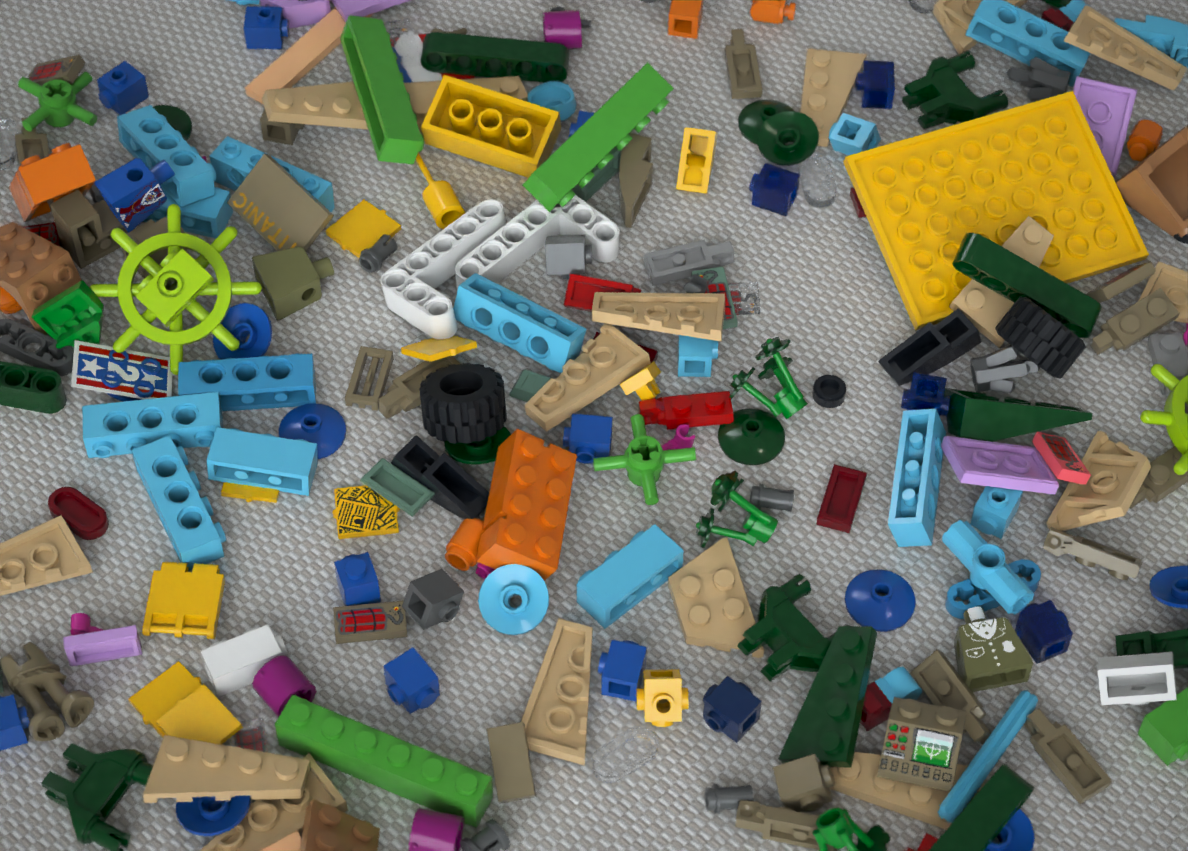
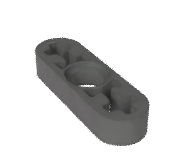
(41, 359)

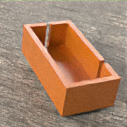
(50, 178)
(527, 504)

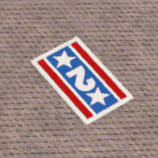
(93, 360)

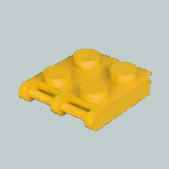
(184, 600)

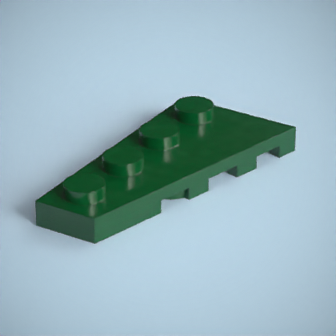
(835, 701)

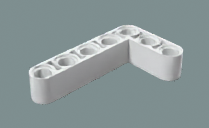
(528, 234)
(413, 280)

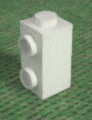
(236, 661)

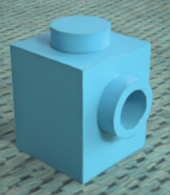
(696, 356)
(995, 510)

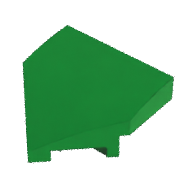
(72, 316)

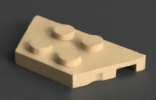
(956, 17)
(1110, 489)
(712, 600)

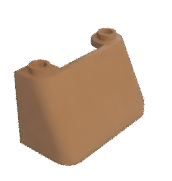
(1160, 185)

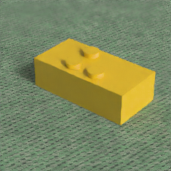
(490, 127)

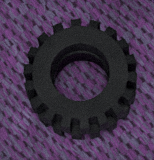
(1040, 337)
(463, 403)

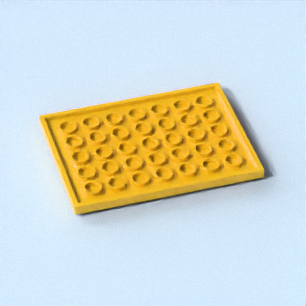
(987, 182)

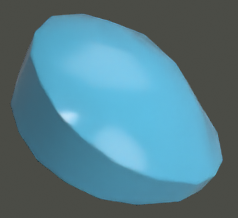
(554, 96)

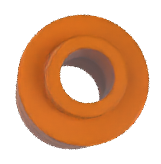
(464, 544)

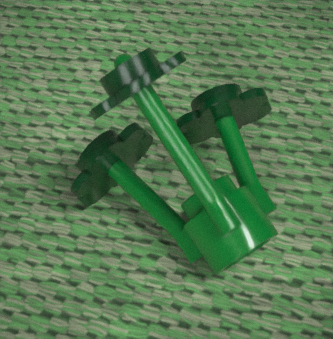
(789, 398)
(757, 523)
(836, 829)

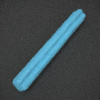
(987, 756)

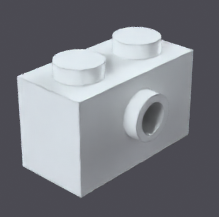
(1137, 678)

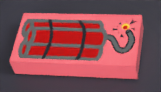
(1061, 458)

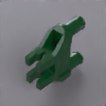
(946, 97)
(786, 631)
(97, 791)

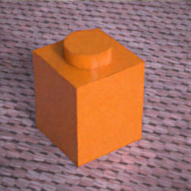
(685, 18)

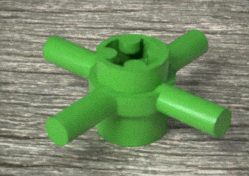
(57, 102)
(644, 460)

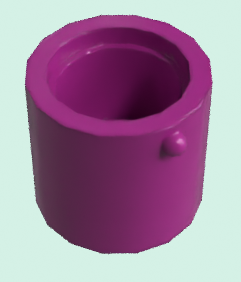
(563, 28)
(281, 680)
(436, 831)

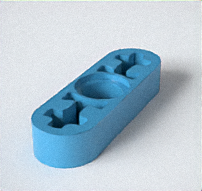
(983, 599)

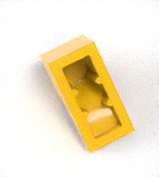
(696, 160)

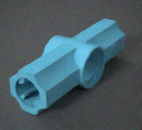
(987, 567)

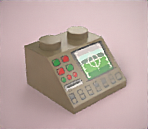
(922, 744)

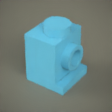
(853, 135)

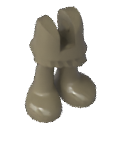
(43, 675)

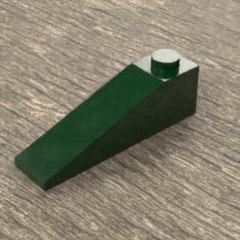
(988, 419)

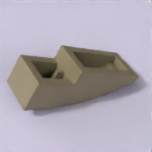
(634, 177)

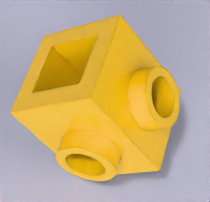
(662, 697)

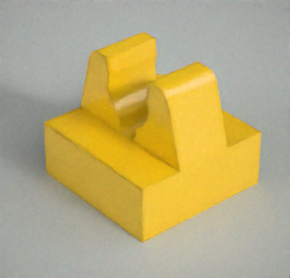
(643, 382)

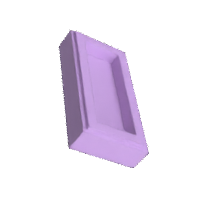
(102, 645)

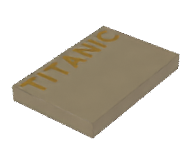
(279, 206)

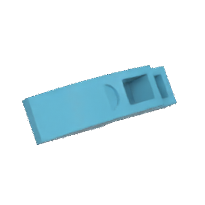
(1161, 33)

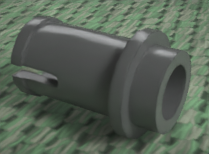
(372, 258)
(771, 498)
(726, 798)

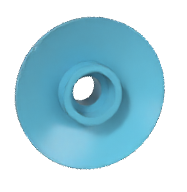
(501, 587)

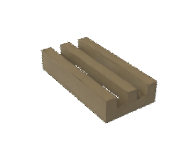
(364, 399)

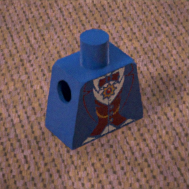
(134, 191)

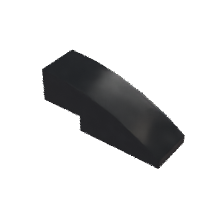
(931, 348)
(451, 484)

